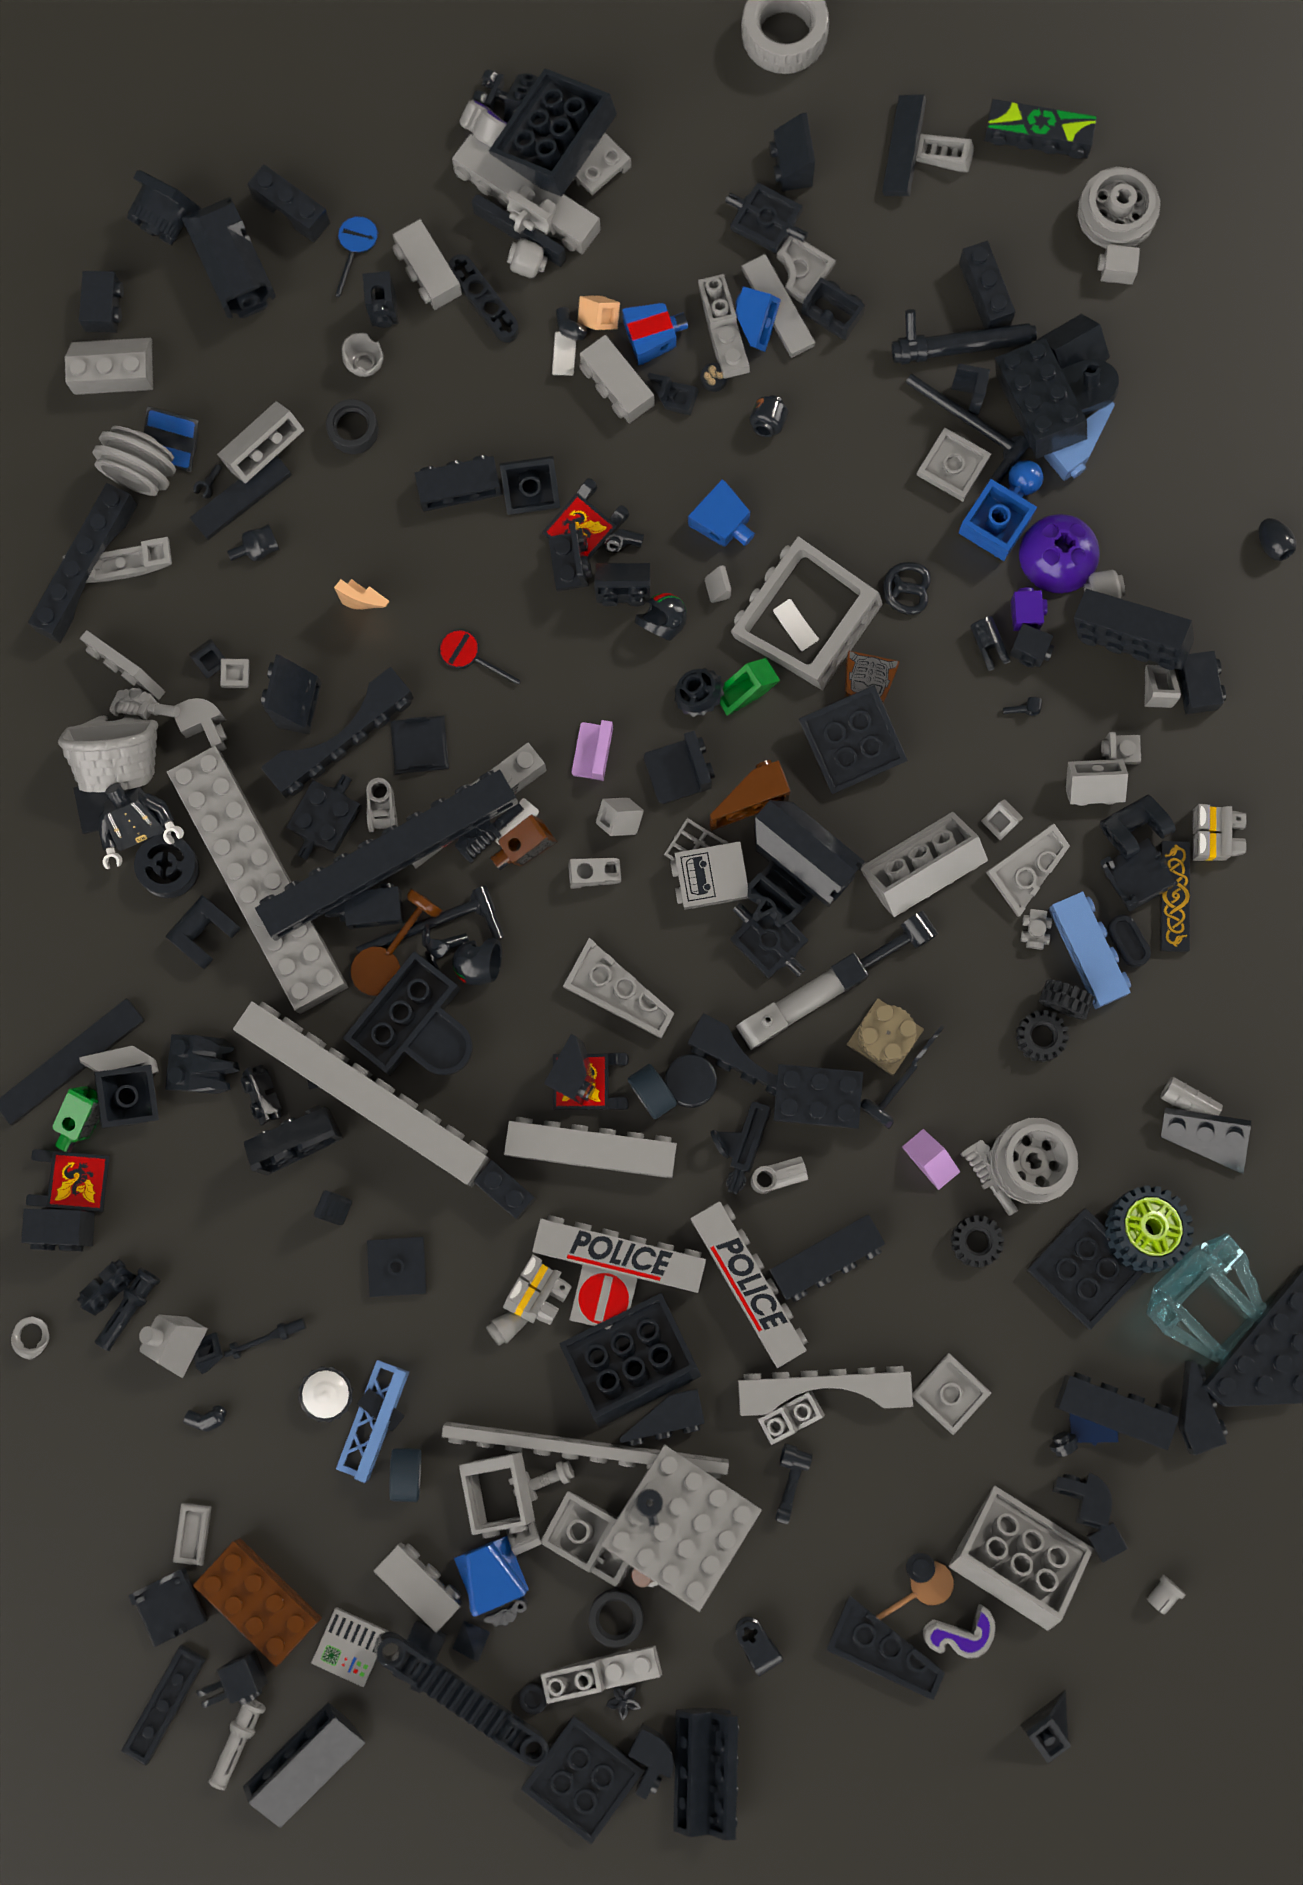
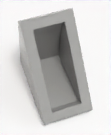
(1161, 687)

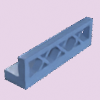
(380, 1427)

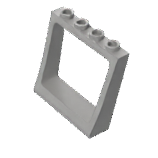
(842, 639)

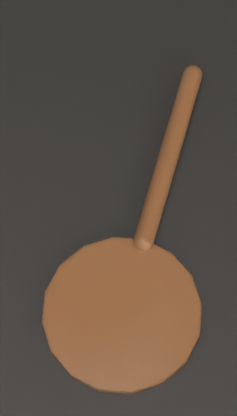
(931, 1592)

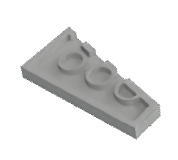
(611, 987)

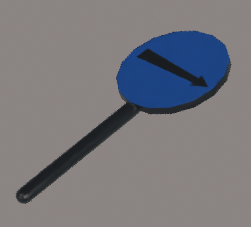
(356, 236)

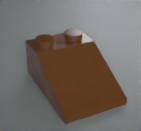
(752, 794)

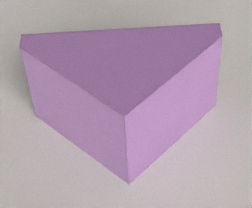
(931, 1158)

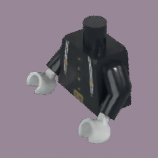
(131, 819)

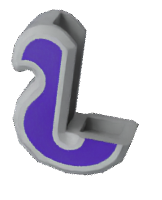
(482, 122)
(964, 1642)

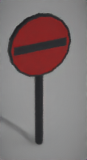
(461, 649)

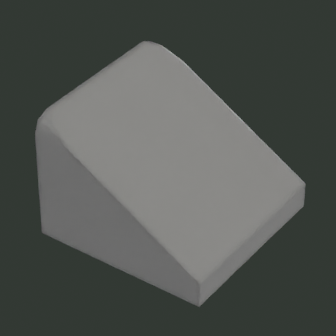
(718, 585)
(1002, 819)

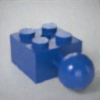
(1005, 505)

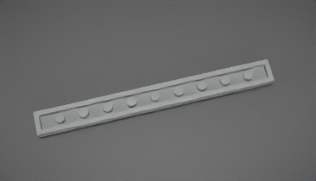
(571, 1447)

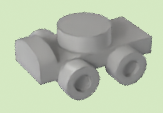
(1037, 924)

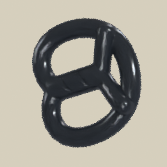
(906, 587)

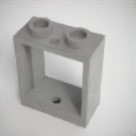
(474, 1499)

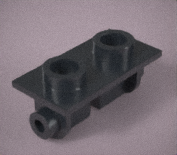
(262, 1104)
(96, 1297)

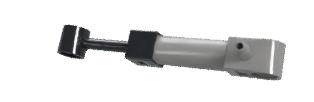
(837, 980)

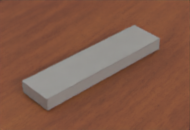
(787, 321)

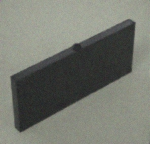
(372, 1404)

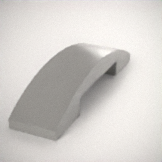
(132, 561)

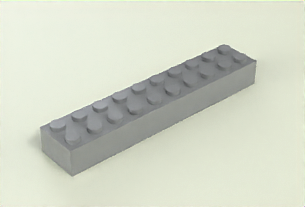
(252, 873)
(356, 1090)

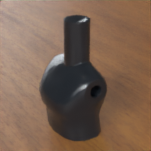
(256, 544)

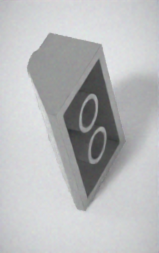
(109, 366)

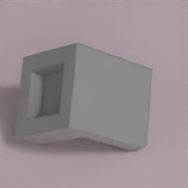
(619, 816)

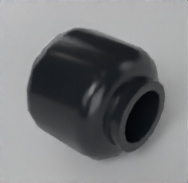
(768, 416)

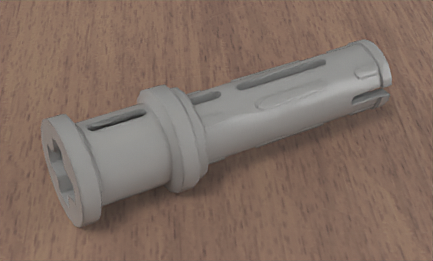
(241, 1730)

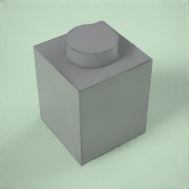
(1119, 264)

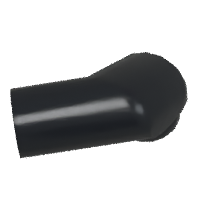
(568, 327)
(207, 1421)

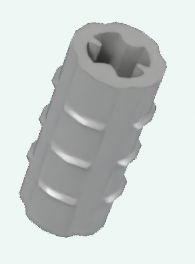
(1188, 1098)

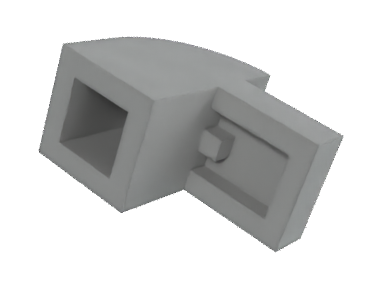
(199, 716)

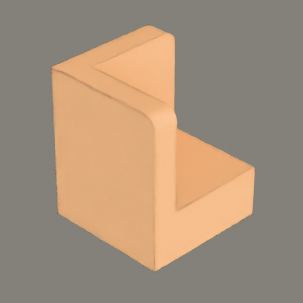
(598, 312)

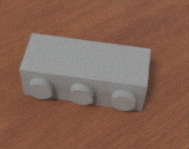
(426, 265)
(616, 379)
(260, 442)
(419, 1586)

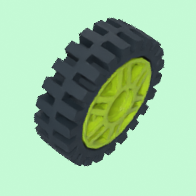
(1131, 1238)

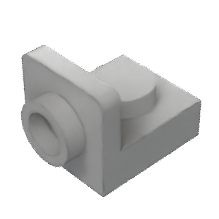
(1122, 747)

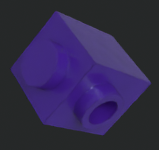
(1028, 608)

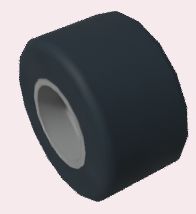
(652, 1091)
(405, 1475)

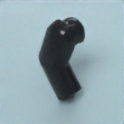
(622, 538)

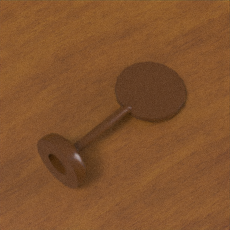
(378, 965)

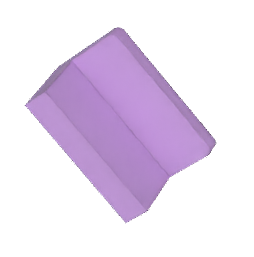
(592, 750)

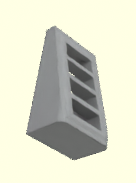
(950, 162)

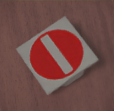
(601, 1295)

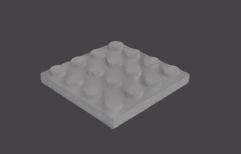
(696, 1529)

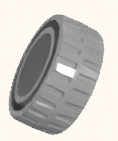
(778, 56)

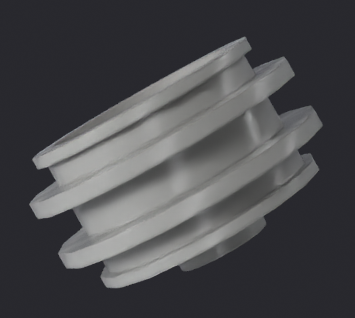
(1138, 197)
(134, 460)
(1008, 1169)

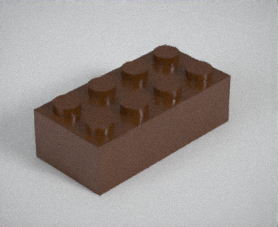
(257, 1601)

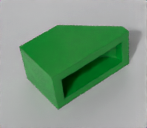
(748, 685)

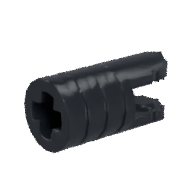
(988, 637)

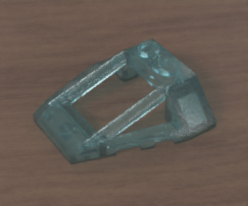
(1202, 1261)

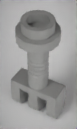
(563, 1472)

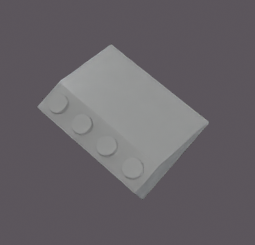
(1022, 1558)

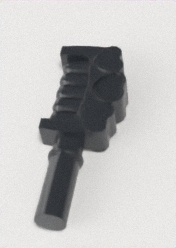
(483, 835)

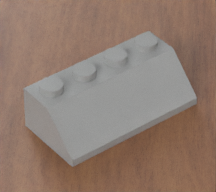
(924, 863)

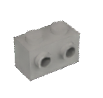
(1096, 782)

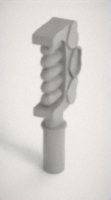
(141, 704)
(980, 1160)

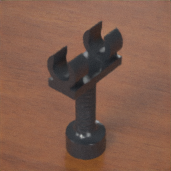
(494, 82)

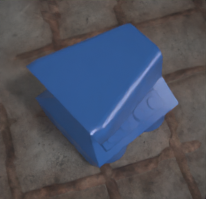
(491, 1575)

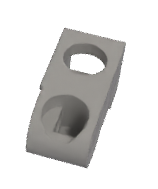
(594, 872)

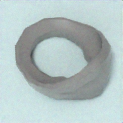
(18, 1346)

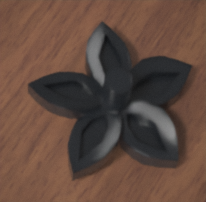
(623, 1700)

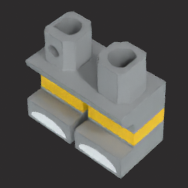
(1214, 833)
(532, 1291)

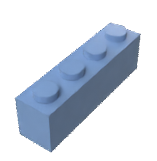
(1090, 950)

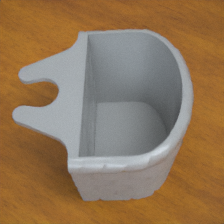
(111, 752)

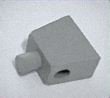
(172, 1342)

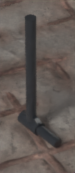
(1013, 448)
(480, 902)

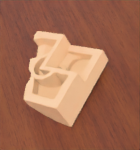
(359, 598)

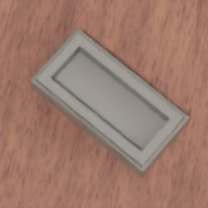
(192, 1534)

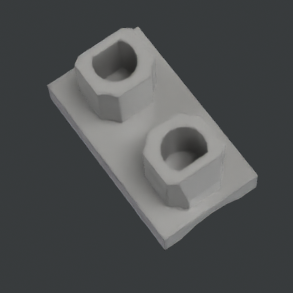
(529, 214)

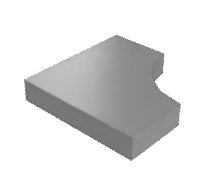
(804, 267)

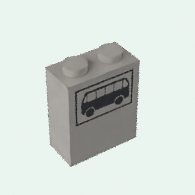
(710, 875)

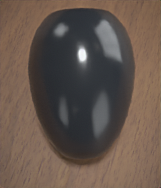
(1276, 539)

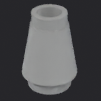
(505, 1327)

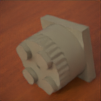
(885, 1036)

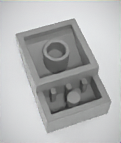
(578, 1535)

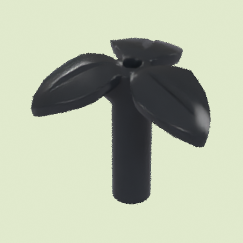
(438, 948)

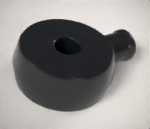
(654, 1510)

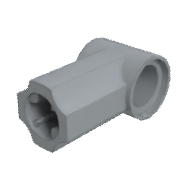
(781, 1175)

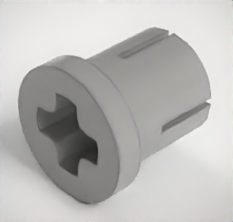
(1165, 1595)

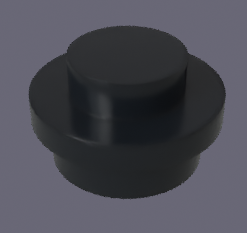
(1064, 1444)
(920, 1567)

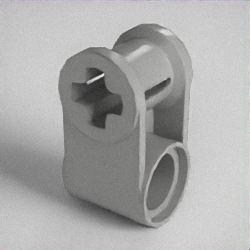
(380, 811)

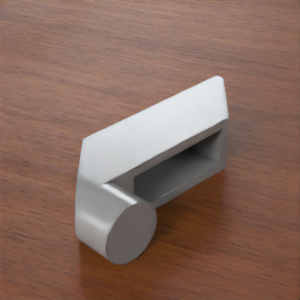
(118, 1059)

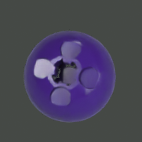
(1059, 567)

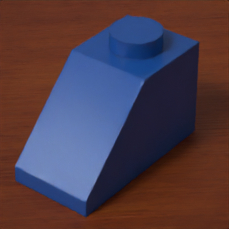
(757, 315)

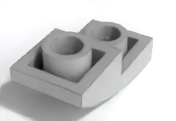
(791, 1417)

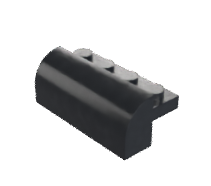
(706, 1773)

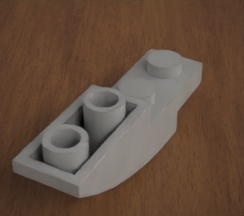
(723, 326)
(601, 1673)

